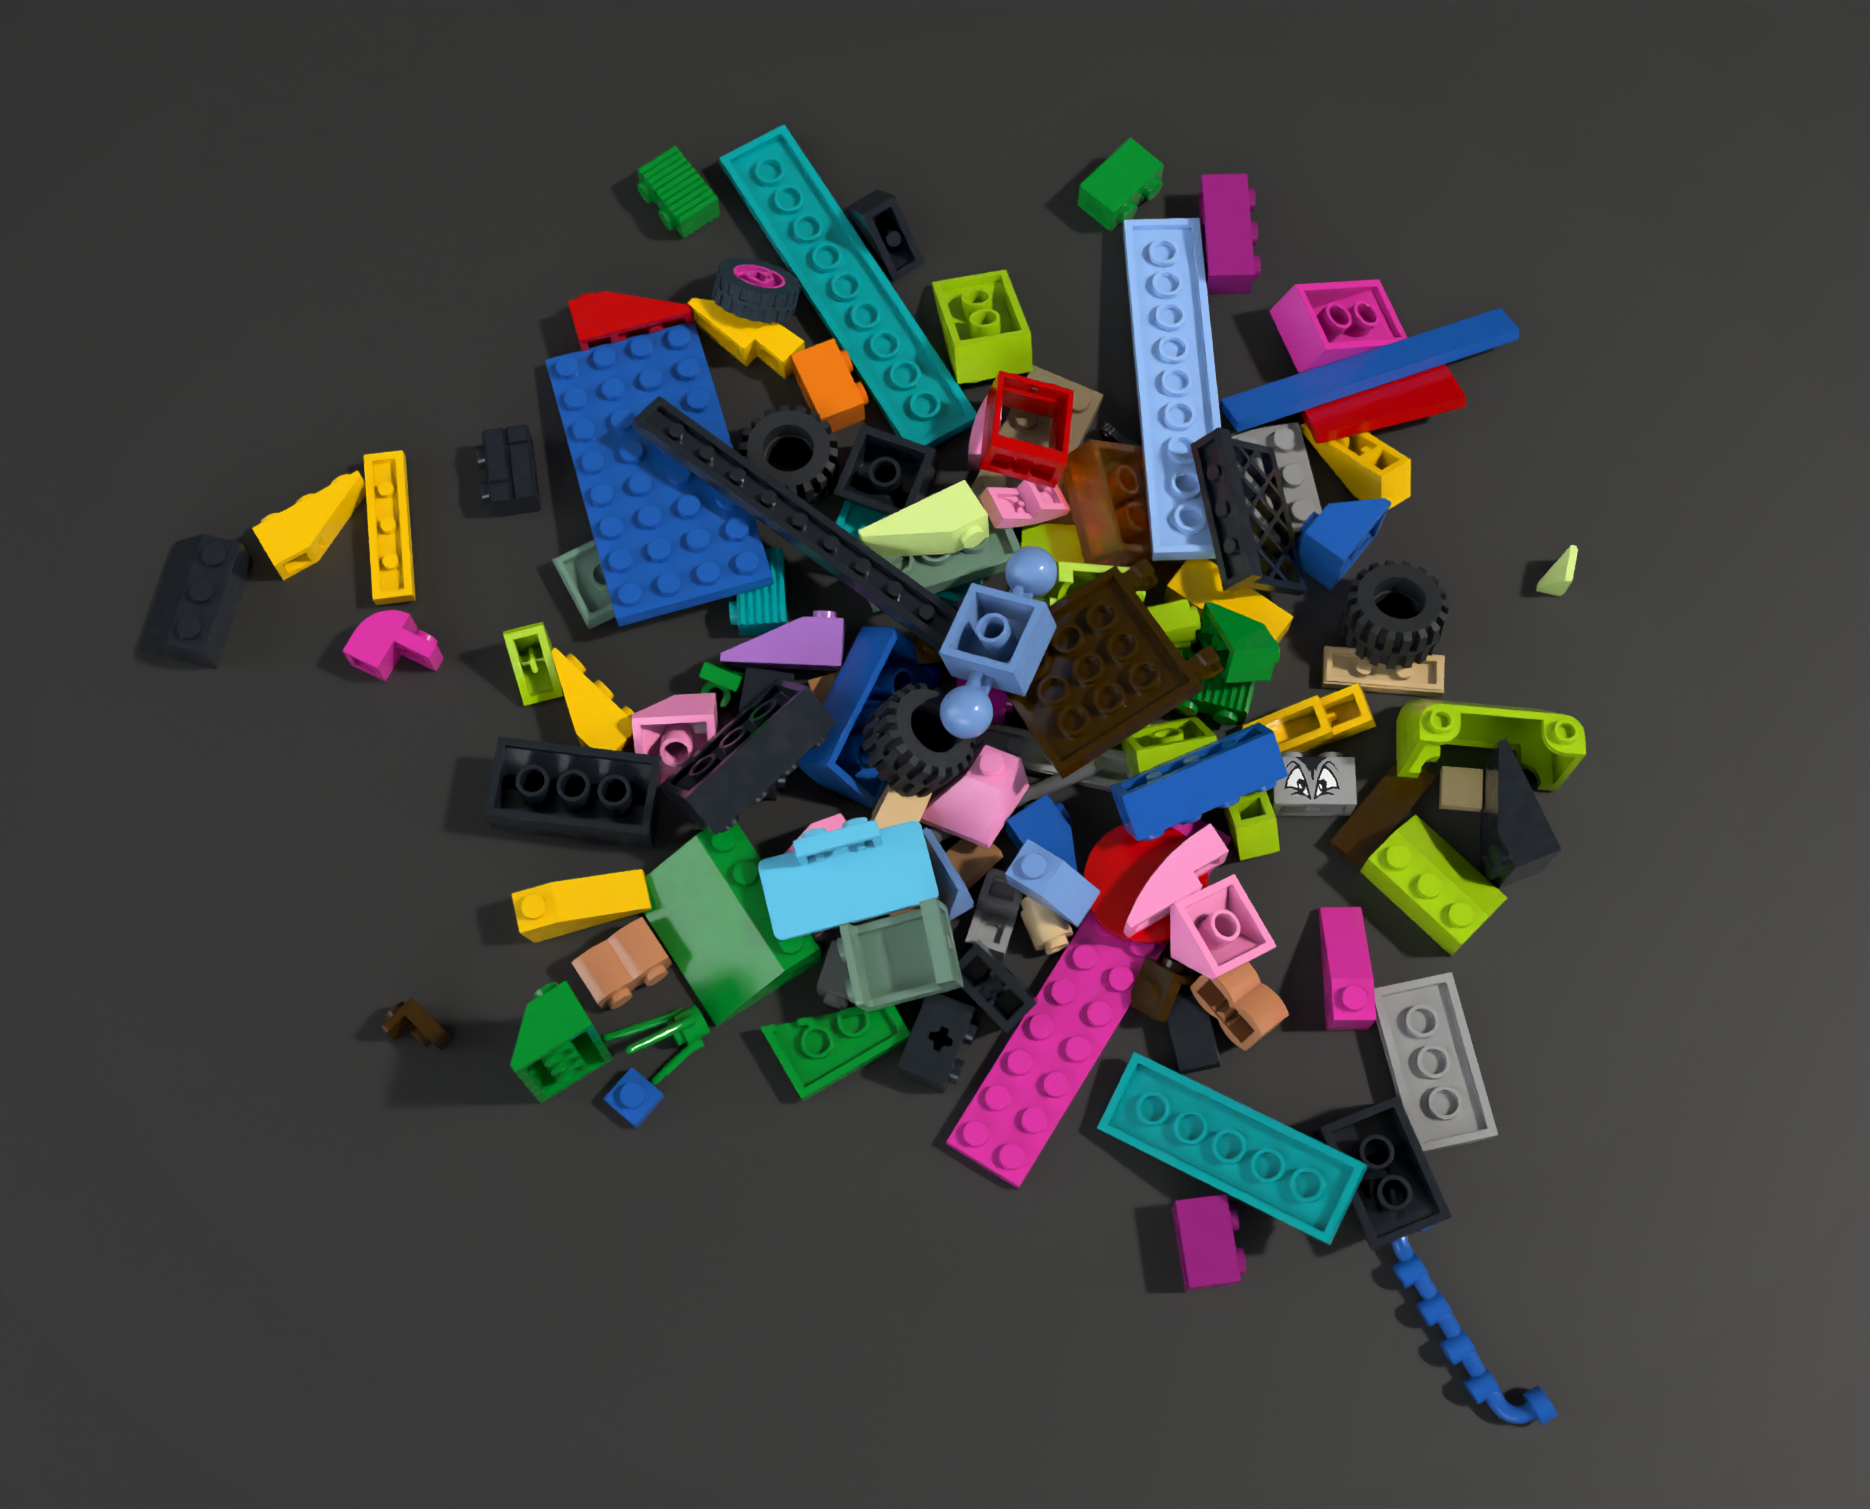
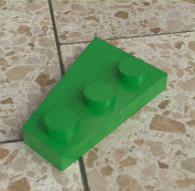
(833, 1045)

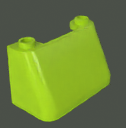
(1543, 740)

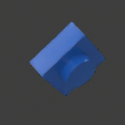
(634, 1097)

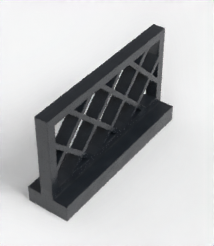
(1233, 522)

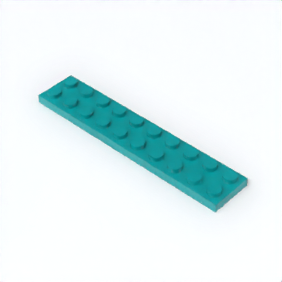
(848, 289)

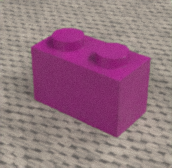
(1207, 1243)

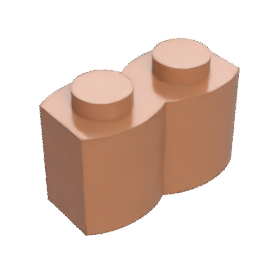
(622, 964)
(1241, 1004)

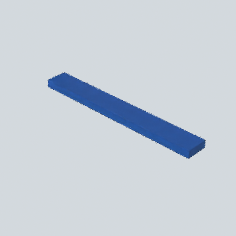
(1369, 369)

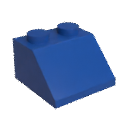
(1338, 537)

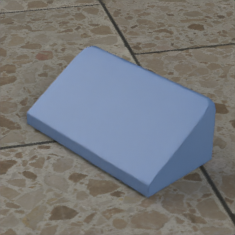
(949, 883)

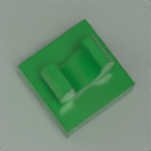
(722, 678)

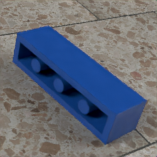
(1199, 782)

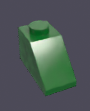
(1242, 644)

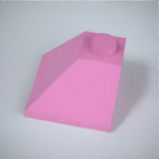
(675, 728)
(979, 797)

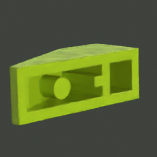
(1253, 825)

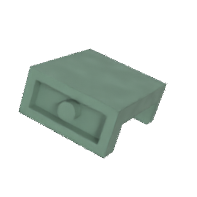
(900, 957)

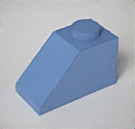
(1051, 883)

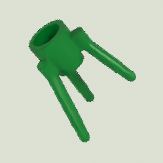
(683, 1024)

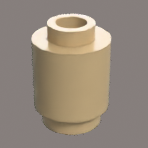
(1045, 927)

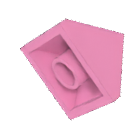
(1217, 929)

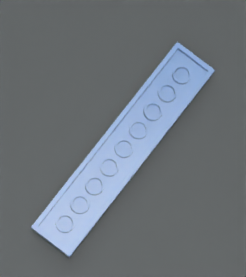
(1172, 377)

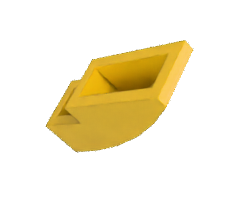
(747, 338)
(1320, 720)

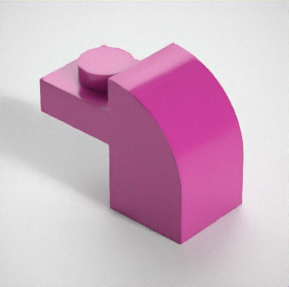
(387, 636)

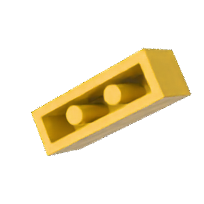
(1201, 583)

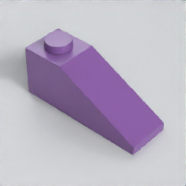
(803, 644)

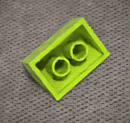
(1433, 884)

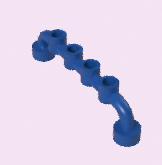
(1460, 1348)

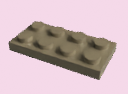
(1037, 428)

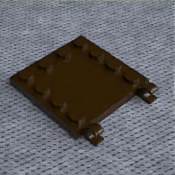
(1106, 671)

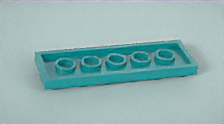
(1233, 1147)

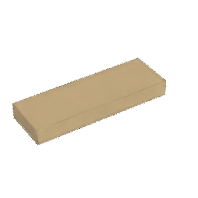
(1344, 668)

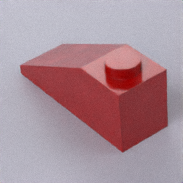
(617, 316)

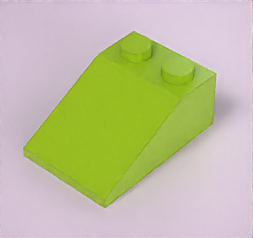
(983, 326)

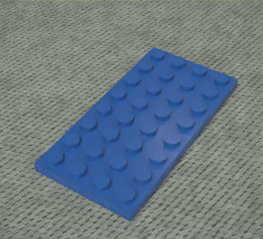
(655, 524)

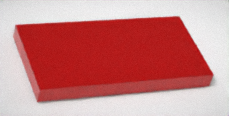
(1386, 405)

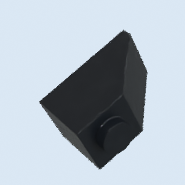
(885, 233)

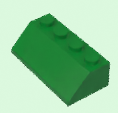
(556, 1043)

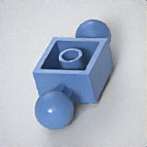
(997, 641)

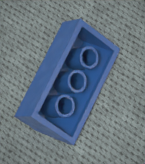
(873, 671)

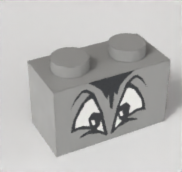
(1315, 786)

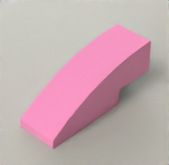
(1176, 878)

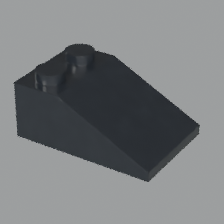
(1512, 825)
(1398, 1186)

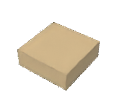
(1461, 789)

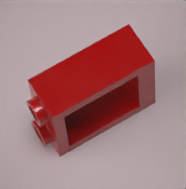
(1018, 457)

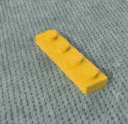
(389, 527)

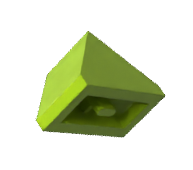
(533, 663)

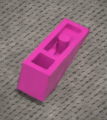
(1346, 970)

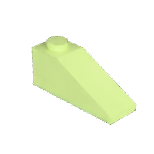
(931, 526)

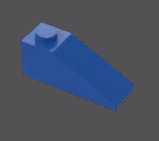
(1046, 826)

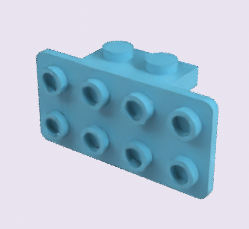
(846, 877)

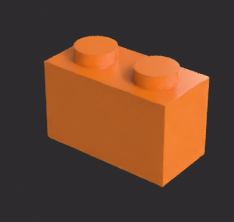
(828, 385)

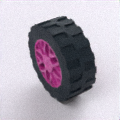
(755, 290)

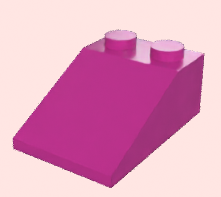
(1335, 321)

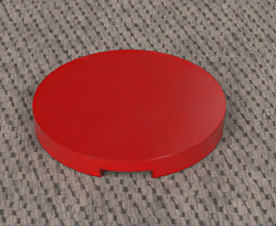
(1120, 871)

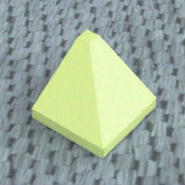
(1560, 574)

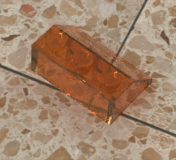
(1109, 502)

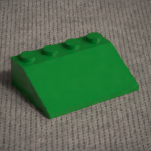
(719, 926)

